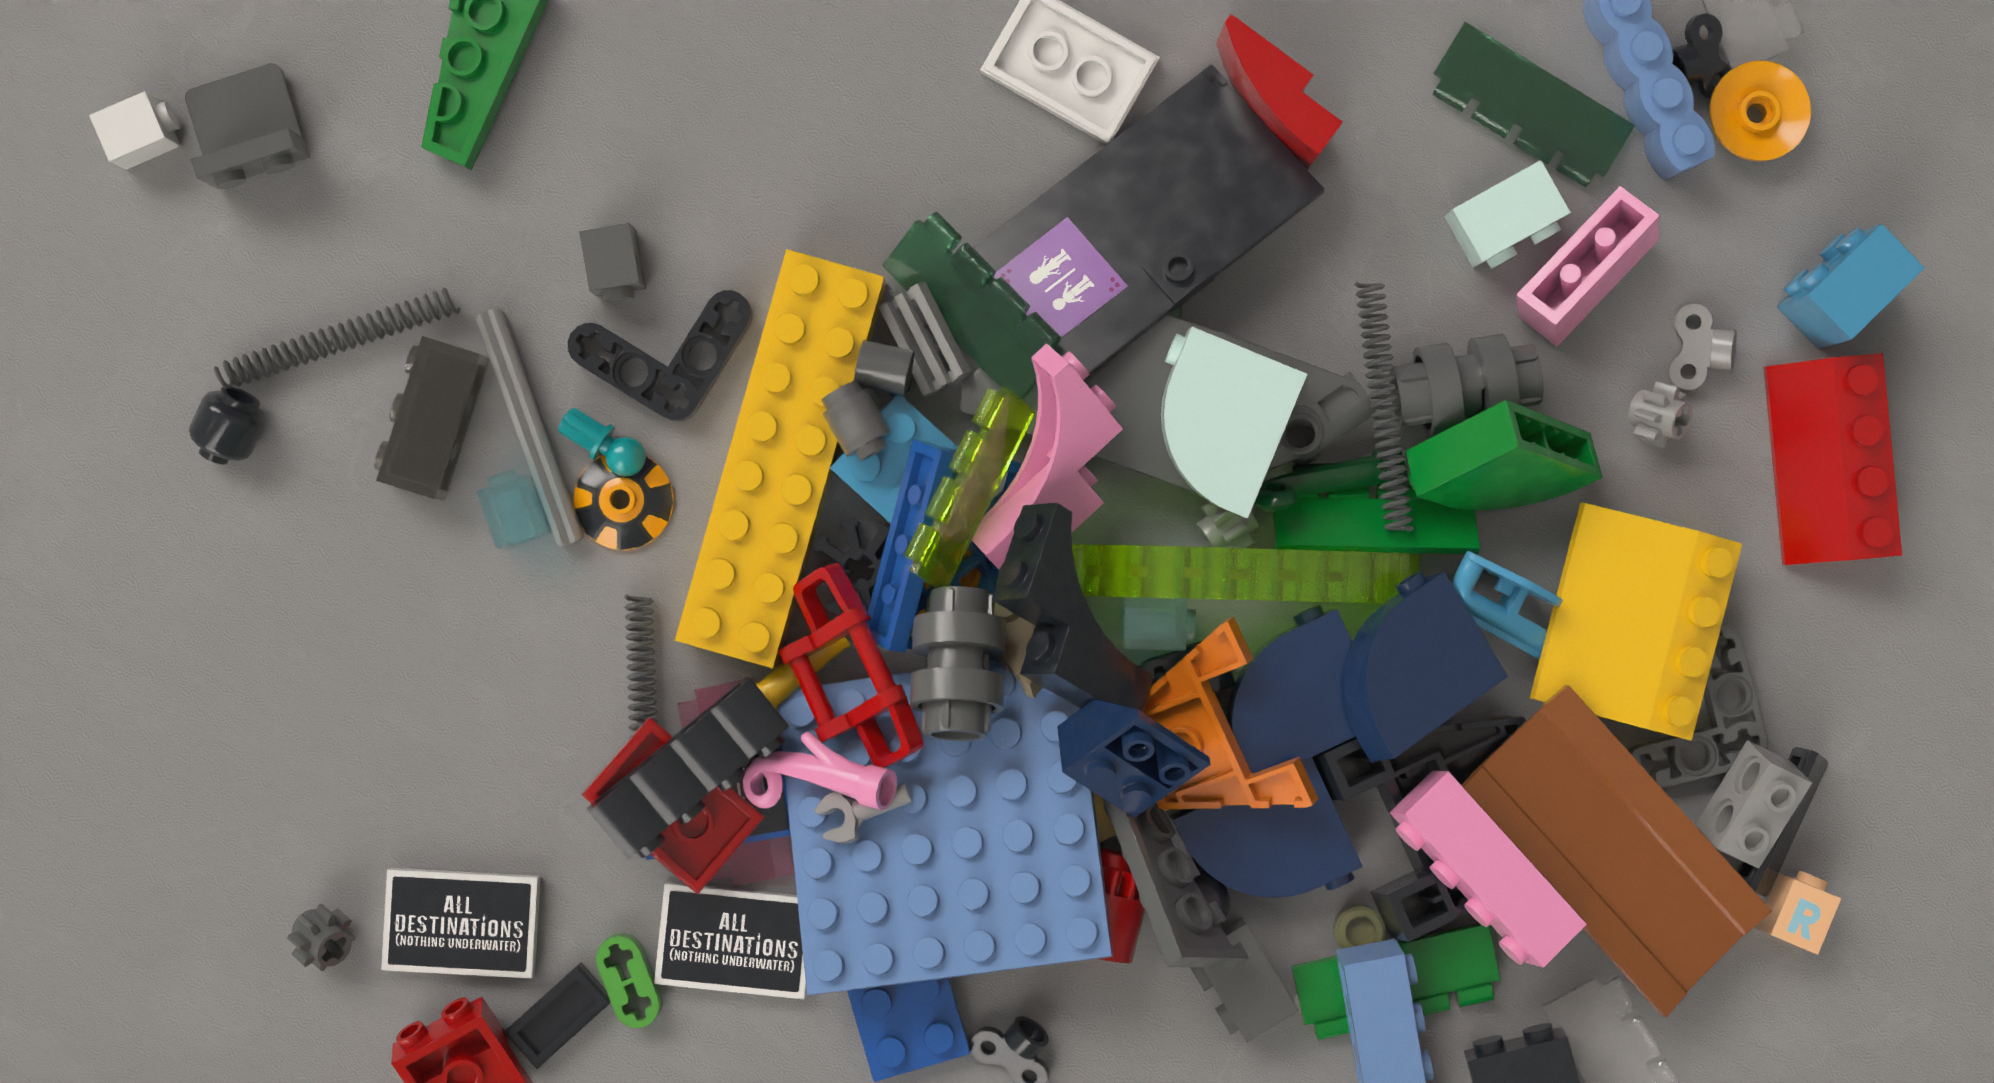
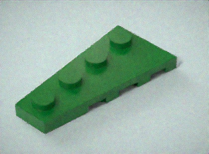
(476, 71)

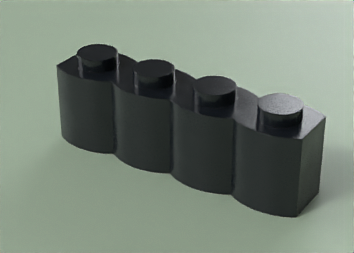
(687, 768)

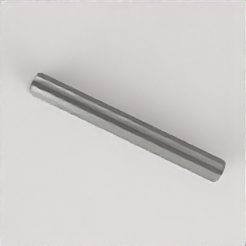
(529, 426)

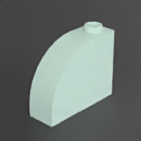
(1225, 416)

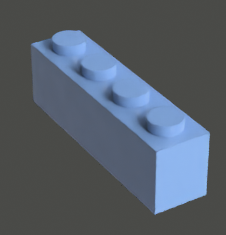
(1382, 1013)

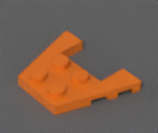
(1190, 709)

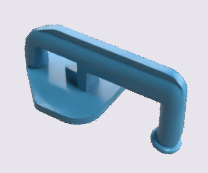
(1502, 617)

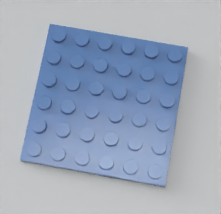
(967, 879)

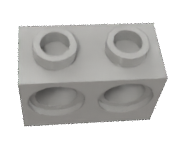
(1753, 804)

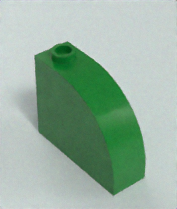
(1503, 460)

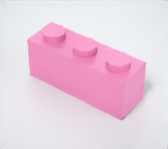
(1588, 266)

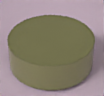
(1358, 926)

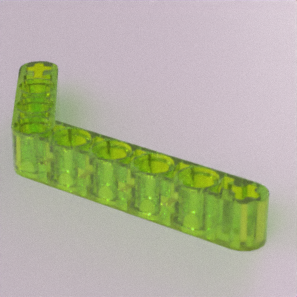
(1241, 573)

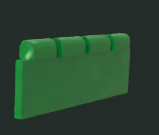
(1355, 524)
(1444, 962)

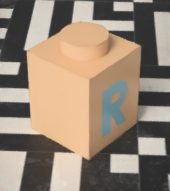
(1800, 911)

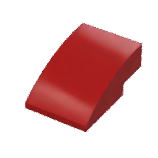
(1274, 90)

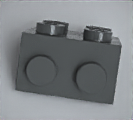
(245, 127)

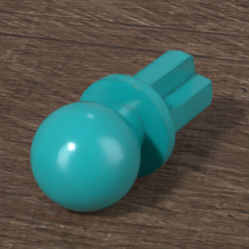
(623, 455)

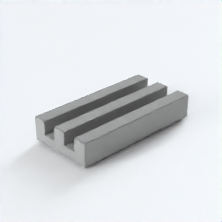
(912, 335)

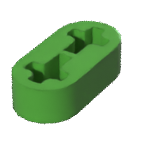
(618, 986)

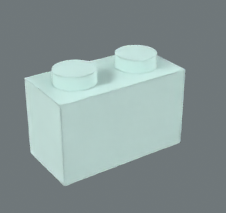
(1508, 214)

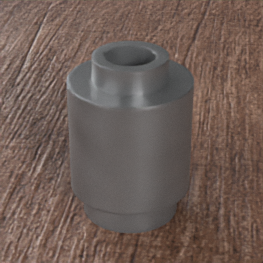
(855, 421)

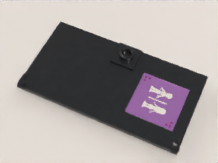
(1150, 219)

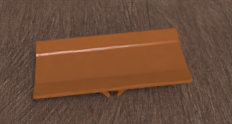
(1616, 849)

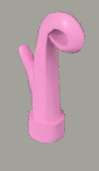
(868, 784)

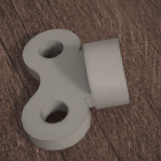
(1702, 348)

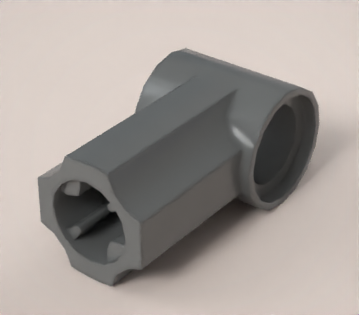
(884, 369)

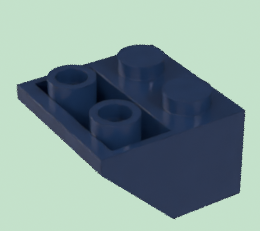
(1125, 755)

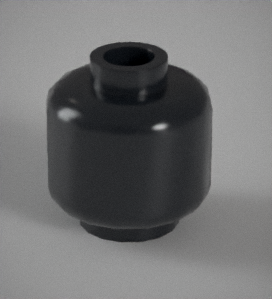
(227, 425)

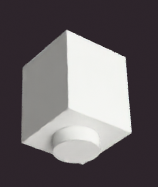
(136, 129)

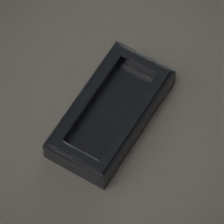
(558, 1015)

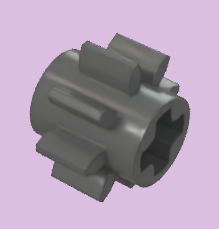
(321, 937)

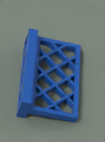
(897, 591)

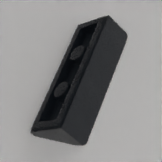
(1763, 879)

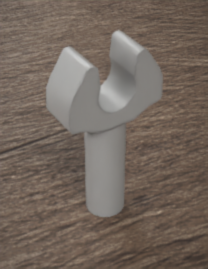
(855, 813)

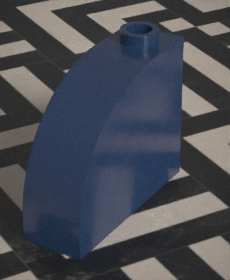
(1415, 666)
(1293, 693)
(1272, 848)

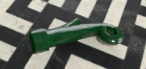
(1306, 479)

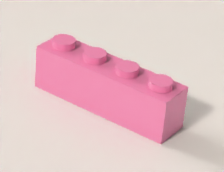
(1487, 869)

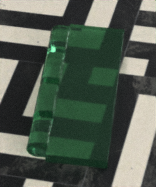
(1526, 95)
(979, 317)

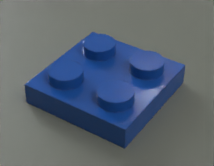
(908, 1026)

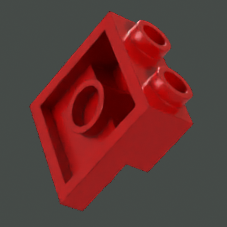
(457, 1048)

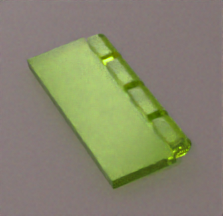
(962, 502)

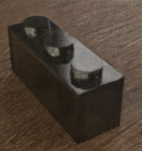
(431, 418)

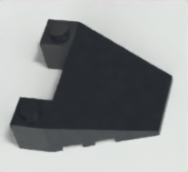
(1417, 899)

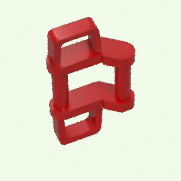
(825, 633)

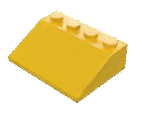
(1637, 619)

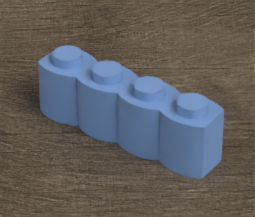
(1654, 89)

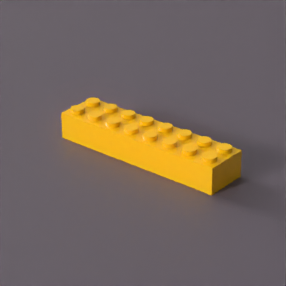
(779, 461)

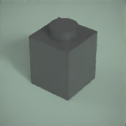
(613, 262)

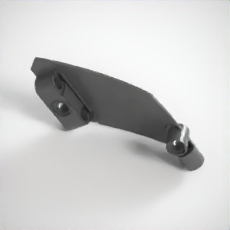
(1136, 384)

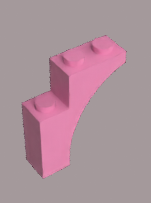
(1068, 432)

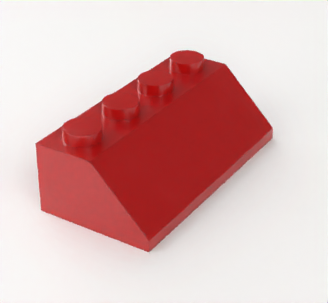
(1832, 459)

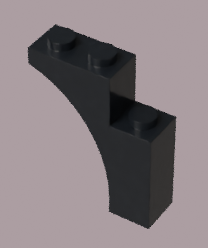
(1067, 644)

